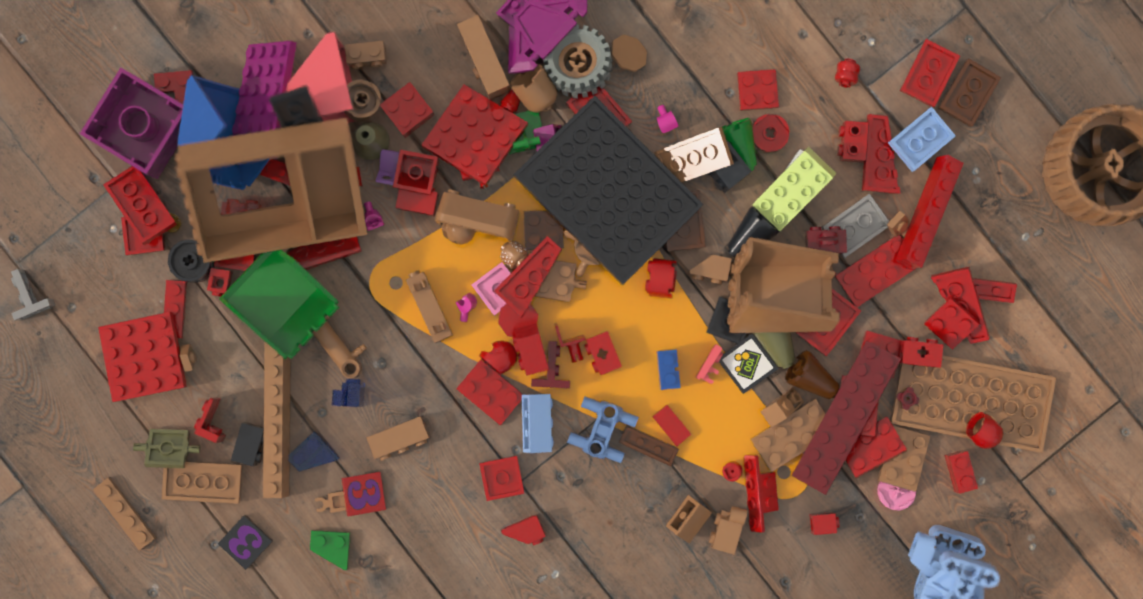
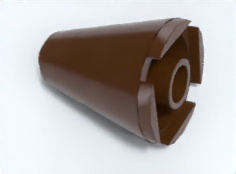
(812, 376)

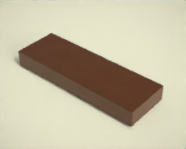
(648, 445)

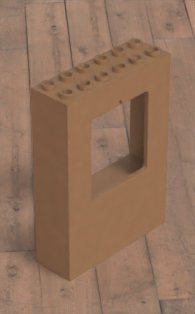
(321, 182)

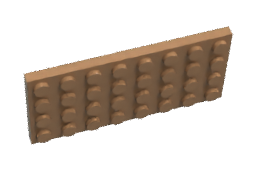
(965, 387)

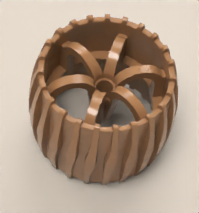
(1103, 166)

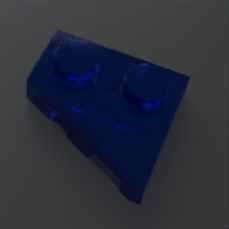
(312, 453)

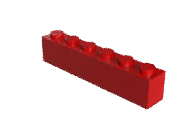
(929, 211)

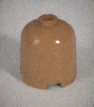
(535, 89)

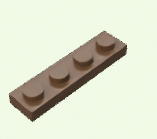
(124, 513)

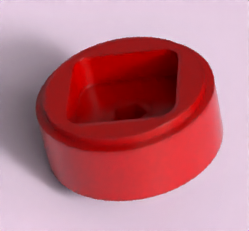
(732, 471)

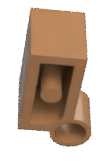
(728, 529)

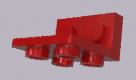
(203, 424)

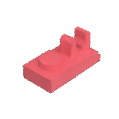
(714, 356)

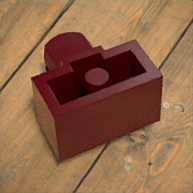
(827, 240)

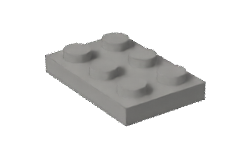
(862, 223)

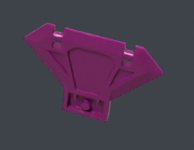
(537, 28)

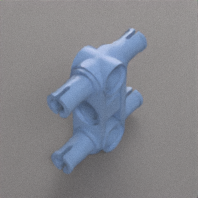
(602, 429)

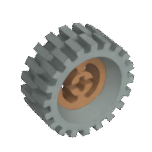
(577, 45)

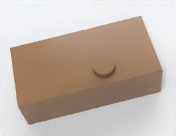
(483, 57)

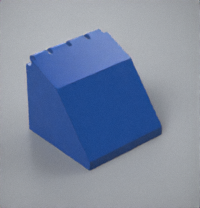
(210, 115)

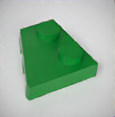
(331, 546)

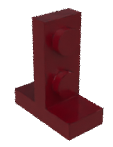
(553, 352)

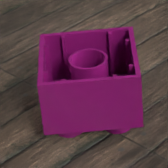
(136, 123)

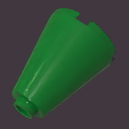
(742, 140)

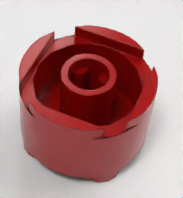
(662, 278)

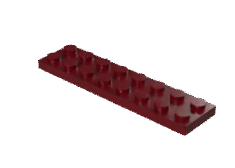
(846, 417)

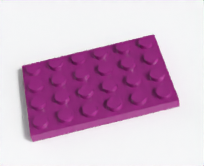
(264, 75)

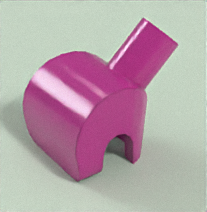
(666, 120)
(372, 217)
(465, 305)

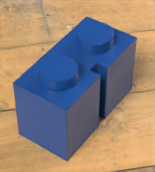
(667, 362)

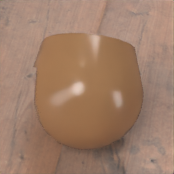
(457, 234)

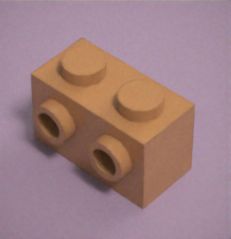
(365, 54)
(688, 519)

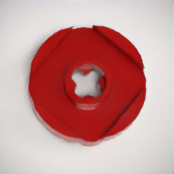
(770, 122)

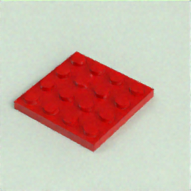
(474, 135)
(142, 356)

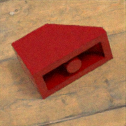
(526, 530)

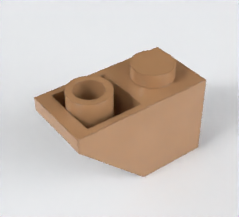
(713, 268)
(782, 407)

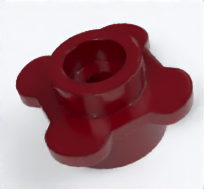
(908, 393)

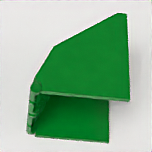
(280, 302)

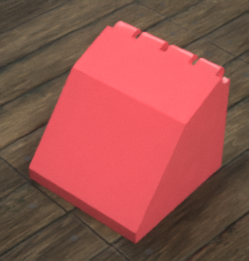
(327, 78)

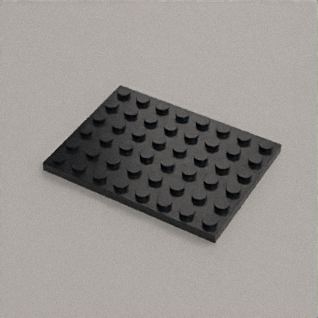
(608, 190)

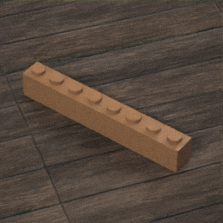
(276, 424)

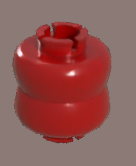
(847, 73)

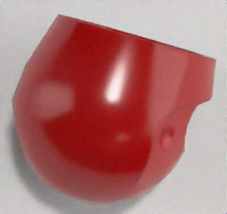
(501, 357)
(990, 433)

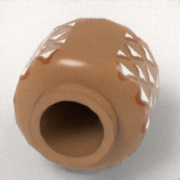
(513, 254)

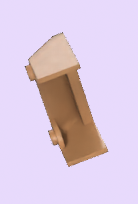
(477, 215)

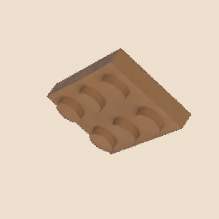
(906, 468)

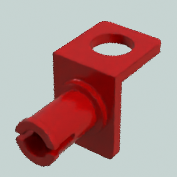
(572, 344)

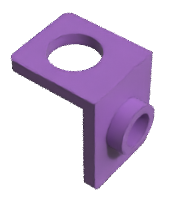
(387, 166)

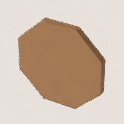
(628, 53)

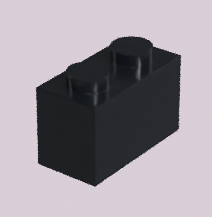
(249, 444)

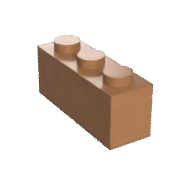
(398, 438)

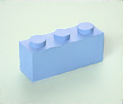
(537, 423)

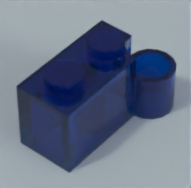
(350, 395)

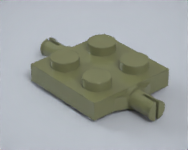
(166, 448)

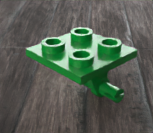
(527, 140)

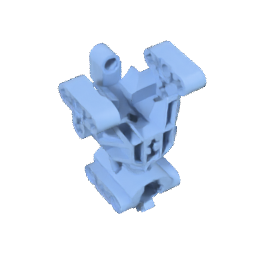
(950, 569)

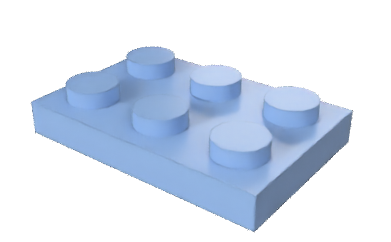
(921, 139)

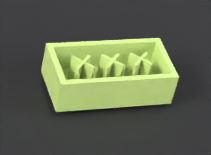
(794, 189)

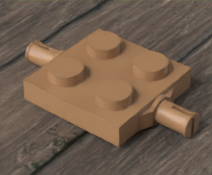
(560, 282)

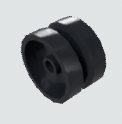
(180, 265)

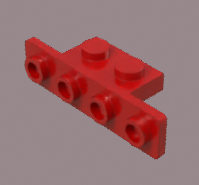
(760, 493)

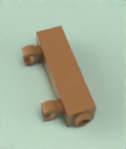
(429, 306)

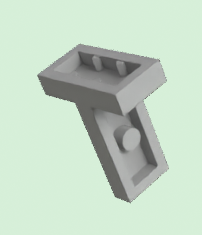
(27, 297)

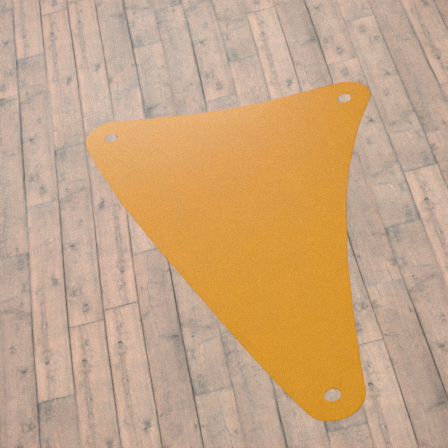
(638, 325)

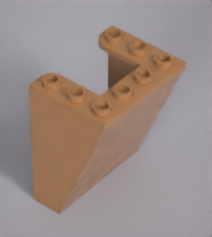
(781, 289)

